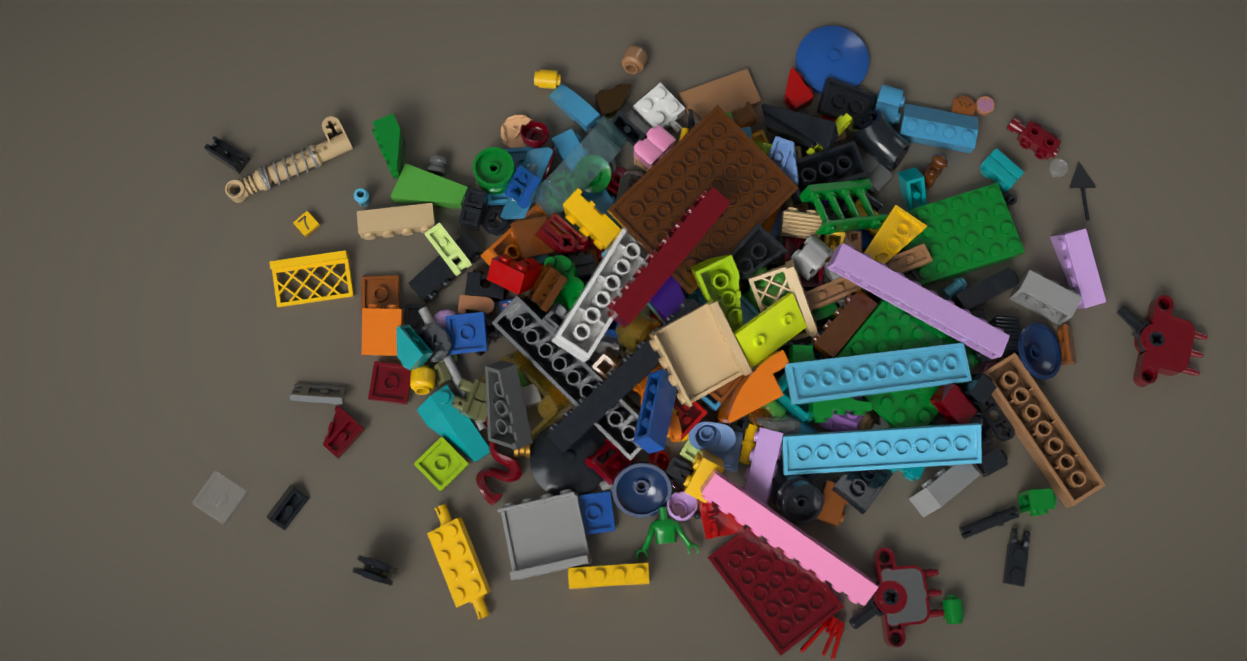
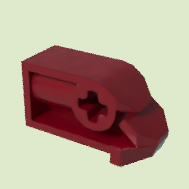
(557, 231)

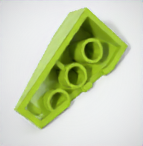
(720, 282)

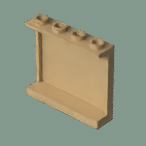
(699, 352)

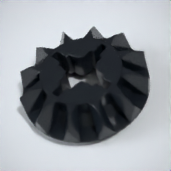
(489, 226)

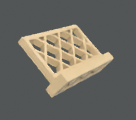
(795, 287)

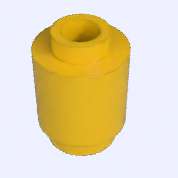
(547, 79)

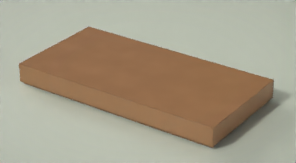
(727, 93)

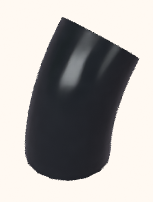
(879, 139)

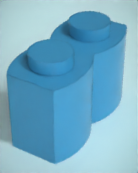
(888, 103)

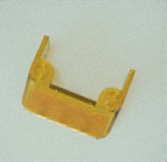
(554, 401)

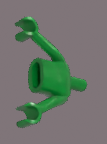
(665, 532)

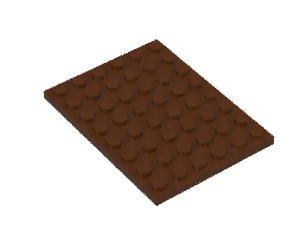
(708, 156)

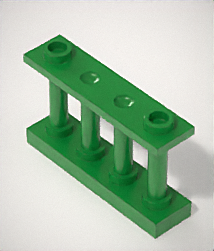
(843, 190)

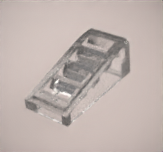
(782, 424)

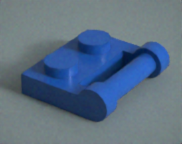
(525, 181)

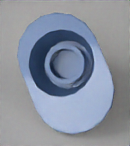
(712, 436)

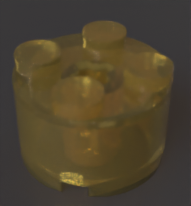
(636, 331)

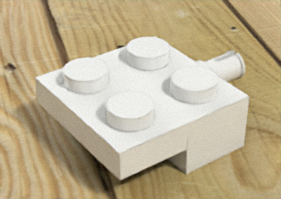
(660, 108)

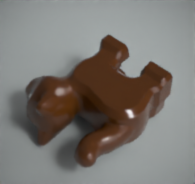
(934, 169)

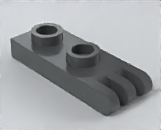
(318, 393)

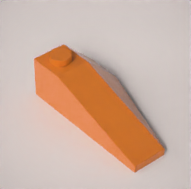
(506, 243)

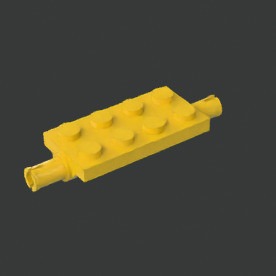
(459, 562)

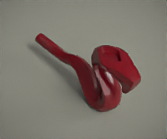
(512, 475)

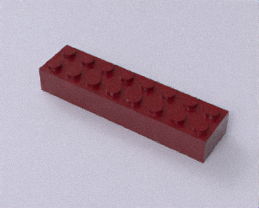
(671, 253)

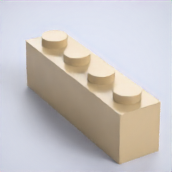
(396, 220)

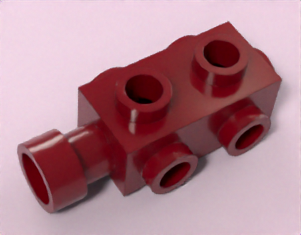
(1035, 138)

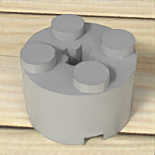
(811, 257)

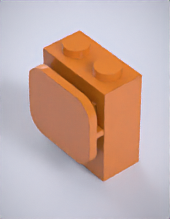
(380, 329)

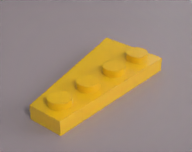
(894, 235)

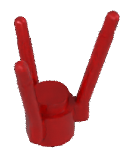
(834, 628)

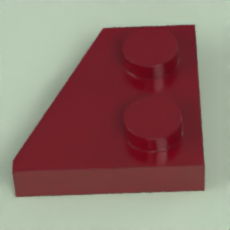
(341, 433)

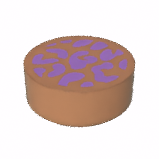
(985, 106)

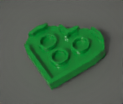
(572, 286)

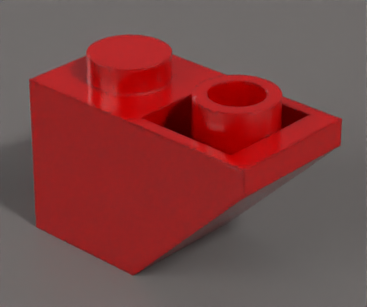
(797, 94)

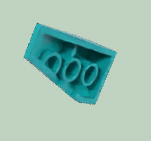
(452, 426)

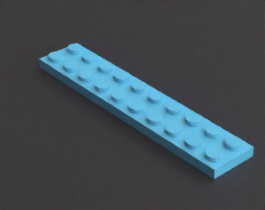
(877, 373)
(881, 448)

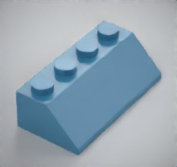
(939, 128)

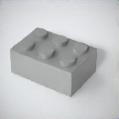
(1045, 297)

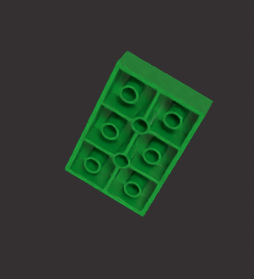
(965, 234)

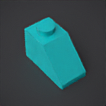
(912, 188)
(411, 348)

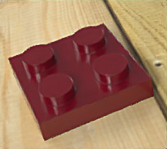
(390, 383)

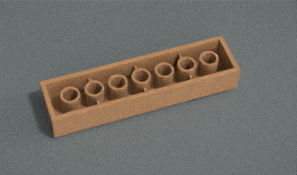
(1043, 432)

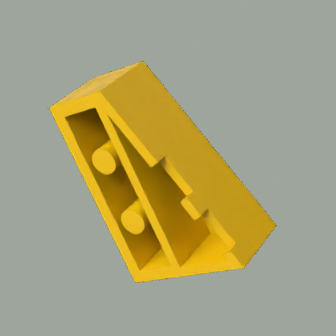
(590, 220)

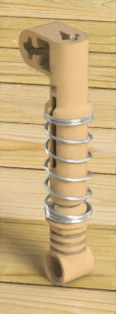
(295, 164)

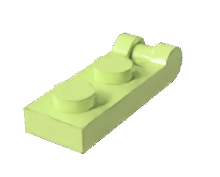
(447, 248)

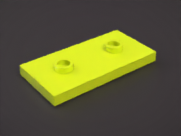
(770, 329)

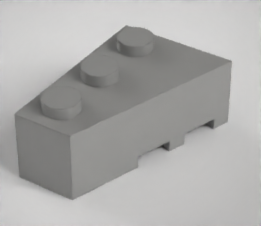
(943, 488)

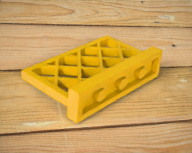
(306, 263)

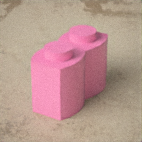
(654, 146)

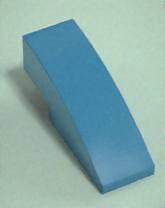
(575, 107)

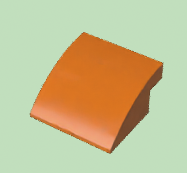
(754, 389)

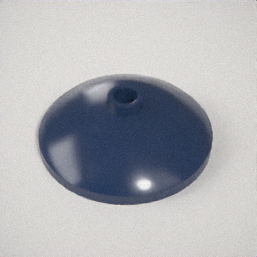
(1039, 351)
(645, 499)

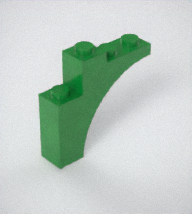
(824, 409)

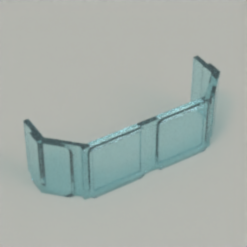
(580, 166)

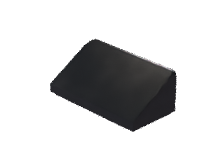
(287, 507)

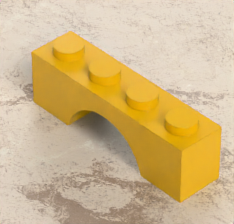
(608, 575)

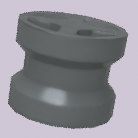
(437, 165)

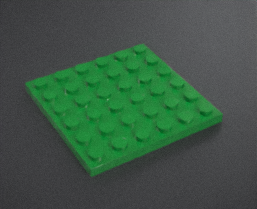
(893, 330)

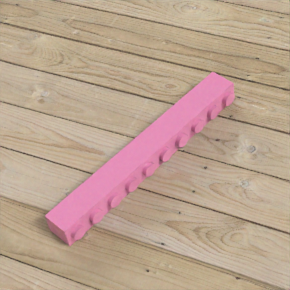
(788, 537)

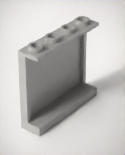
(545, 535)

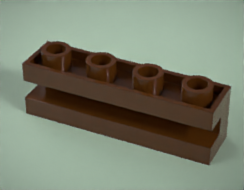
(844, 325)

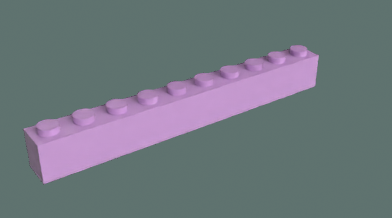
(918, 301)

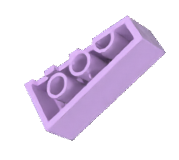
(1079, 266)
(764, 463)

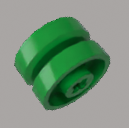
(493, 170)

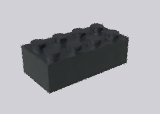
(830, 166)

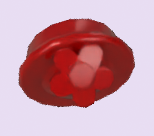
(660, 459)

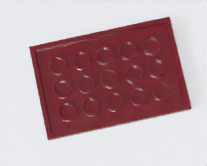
(774, 589)

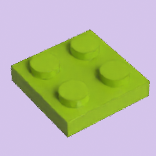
(441, 464)

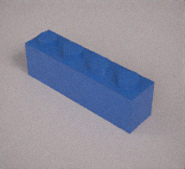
(655, 412)

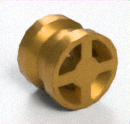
(524, 451)

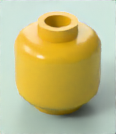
(422, 380)

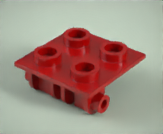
(717, 522)

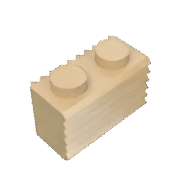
(799, 224)

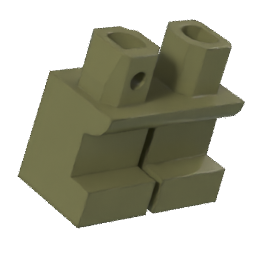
(474, 402)

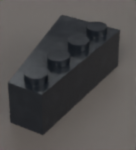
(756, 253)

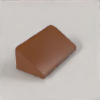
(1066, 344)

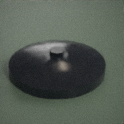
(567, 470)

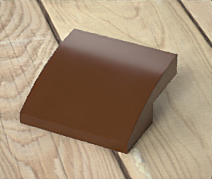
(547, 287)

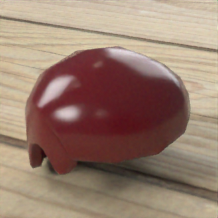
(534, 134)

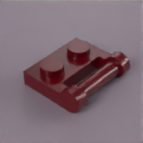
(612, 466)

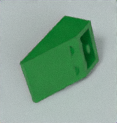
(390, 143)

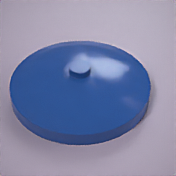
(831, 54)

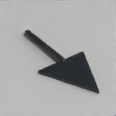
(1082, 180)

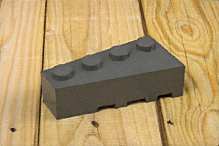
(506, 407)

